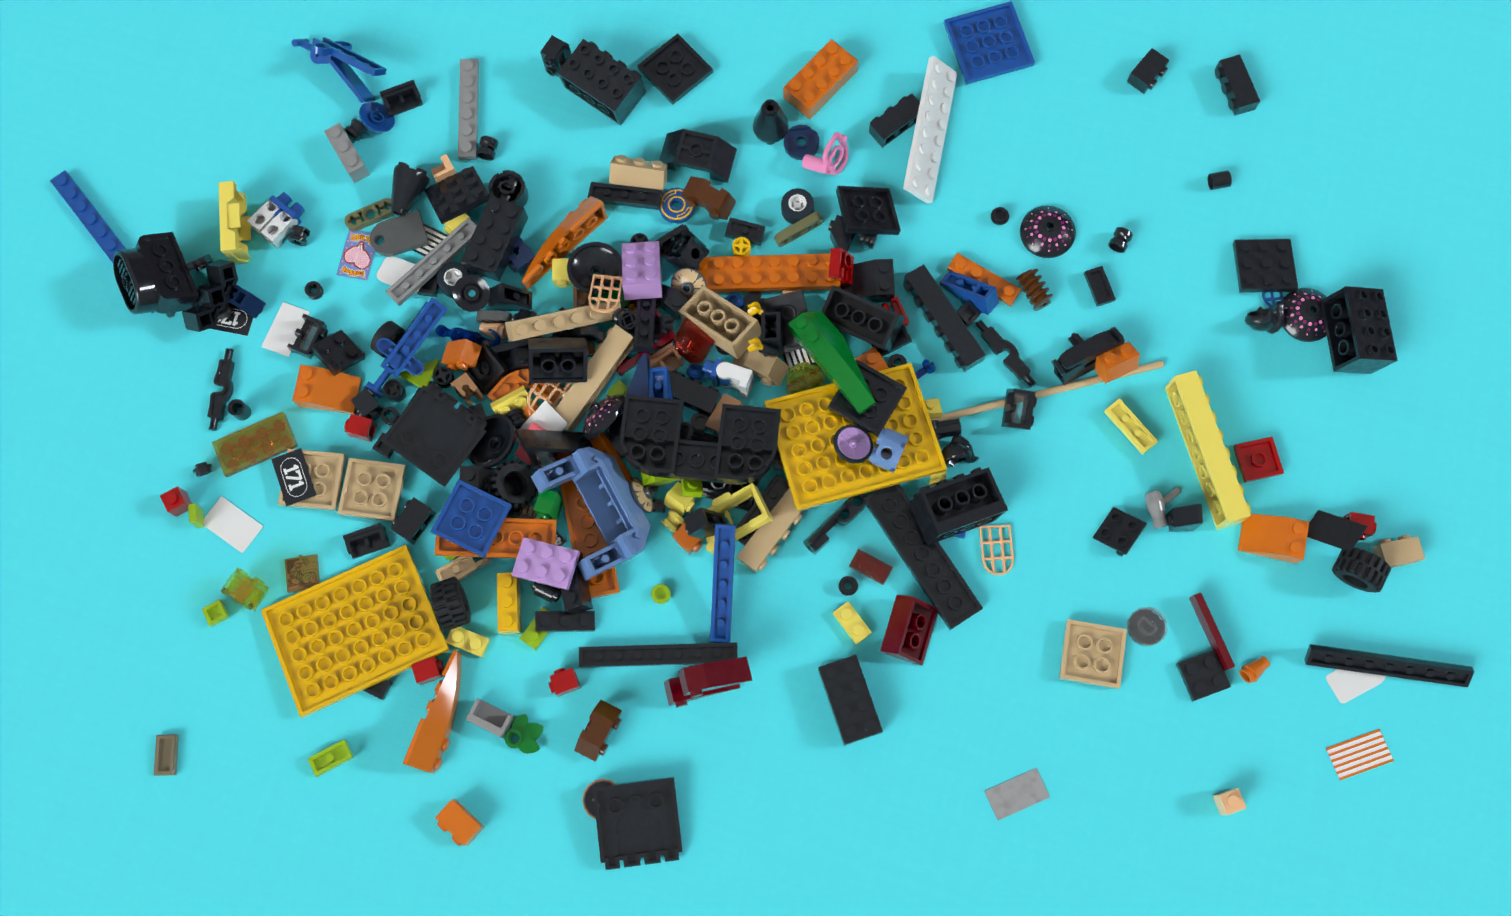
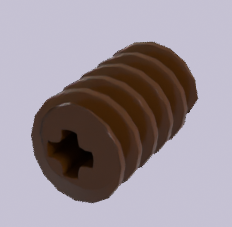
(1034, 289)

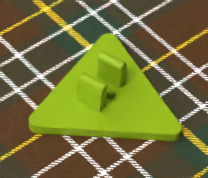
(424, 377)

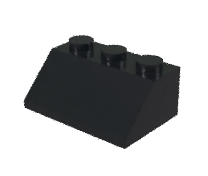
(557, 360)

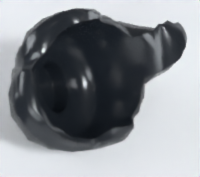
(1267, 319)
(958, 451)

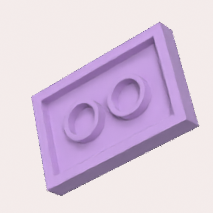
(545, 563)

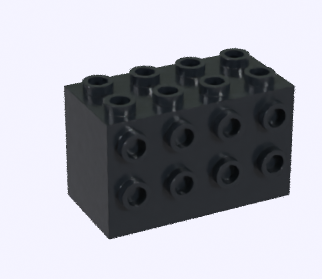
(602, 81)
(1358, 330)

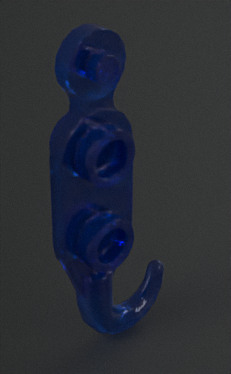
(458, 334)

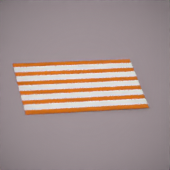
(1359, 754)

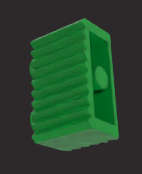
(548, 505)

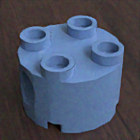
(888, 459)

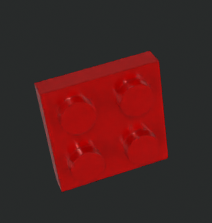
(1258, 459)

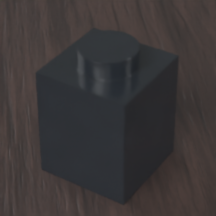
(367, 404)

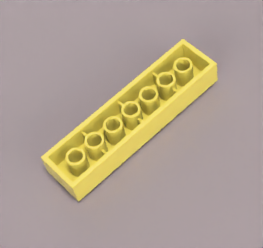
(1207, 450)

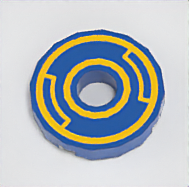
(675, 215)

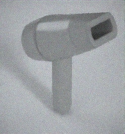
(1156, 506)

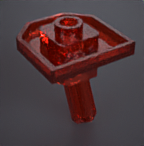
(692, 342)

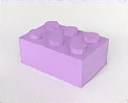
(641, 270)

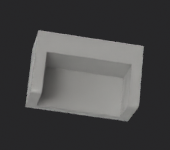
(490, 718)

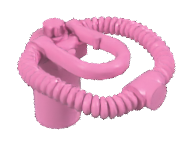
(825, 164)

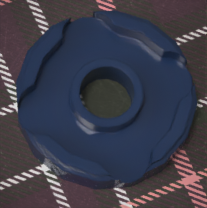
(801, 132)

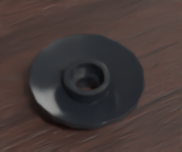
(468, 283)

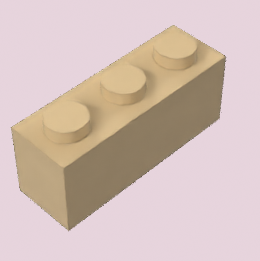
(638, 172)

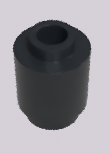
(546, 592)

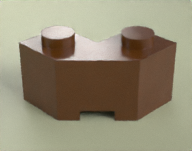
(701, 194)
(601, 724)

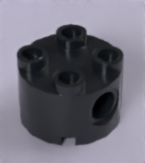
(509, 188)
(686, 251)

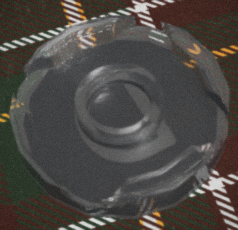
(1147, 626)

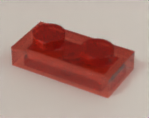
(870, 567)

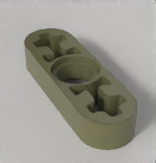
(363, 212)
(799, 229)

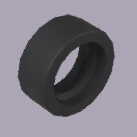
(387, 330)

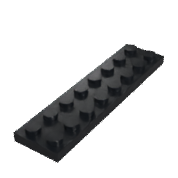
(928, 563)

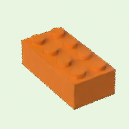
(820, 79)

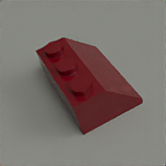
(909, 629)

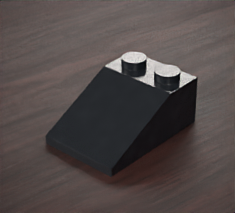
(873, 280)

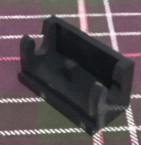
(401, 98)
(366, 540)

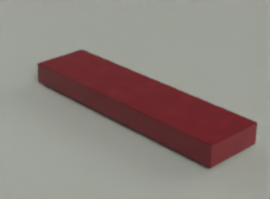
(1211, 630)

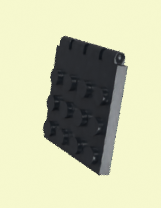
(435, 433)
(637, 822)

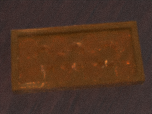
(254, 444)

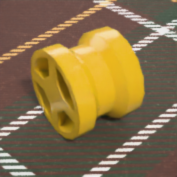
(741, 243)

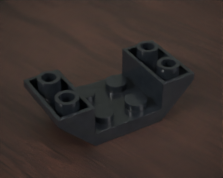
(699, 152)

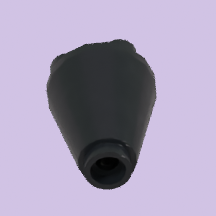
(770, 123)
(407, 187)

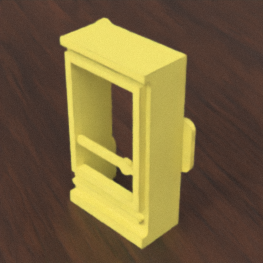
(727, 501)

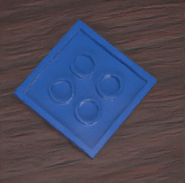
(471, 518)

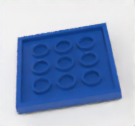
(989, 42)

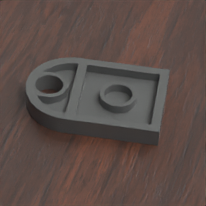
(400, 234)

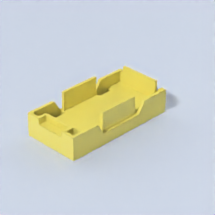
(233, 226)

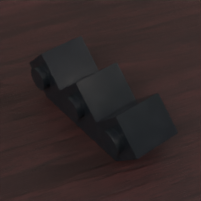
(212, 296)

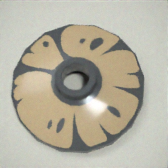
(690, 278)
(642, 495)

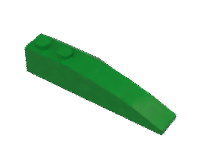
(833, 356)

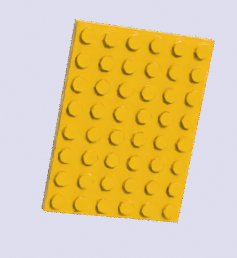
(808, 452)
(354, 630)

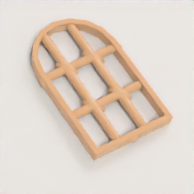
(609, 299)
(556, 387)
(1001, 541)

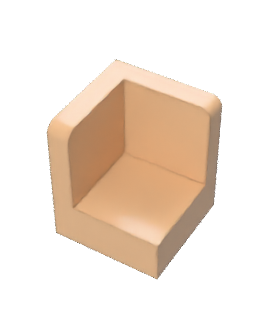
(444, 170)

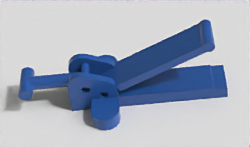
(340, 57)
(400, 355)

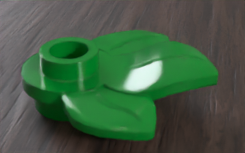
(527, 735)

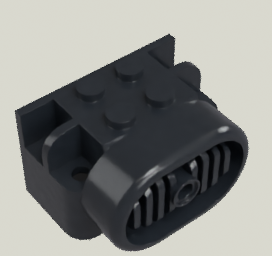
(154, 276)

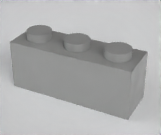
(347, 152)

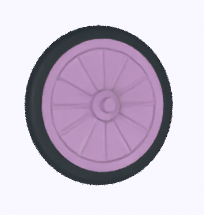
(853, 444)

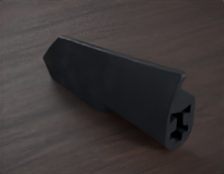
(818, 538)

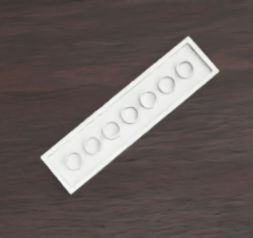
(930, 130)

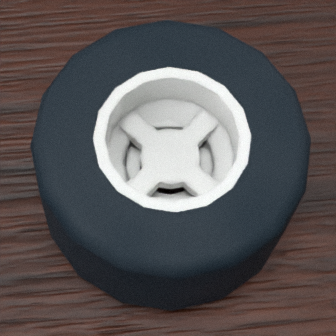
(794, 200)
(450, 274)

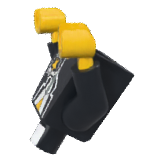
(771, 332)

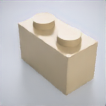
(1400, 552)

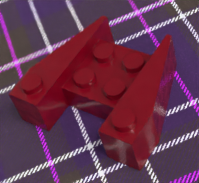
(707, 680)

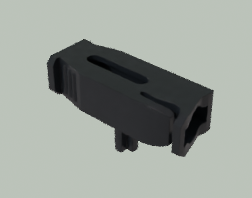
(1082, 357)

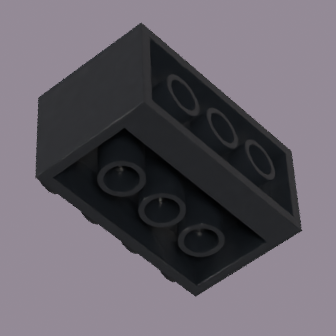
(957, 505)

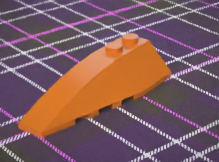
(566, 237)
(434, 730)

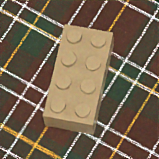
(721, 321)

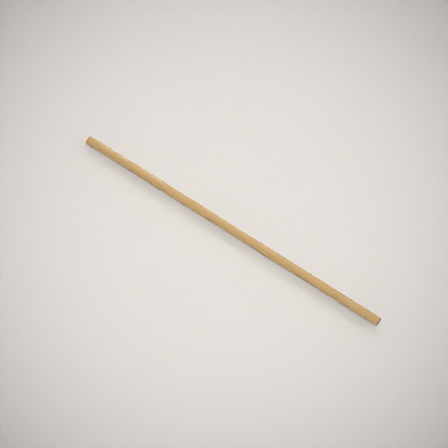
(1045, 392)

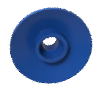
(376, 117)

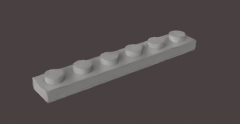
(468, 109)
(432, 262)

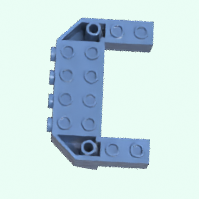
(608, 501)

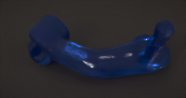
(927, 368)

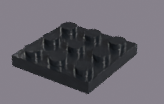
(675, 68)
(457, 194)
(868, 210)
(1265, 265)
(790, 306)
(886, 394)

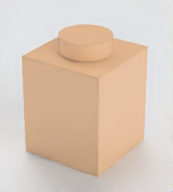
(1229, 801)

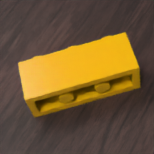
(508, 604)

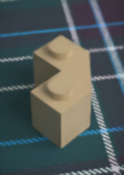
(768, 369)

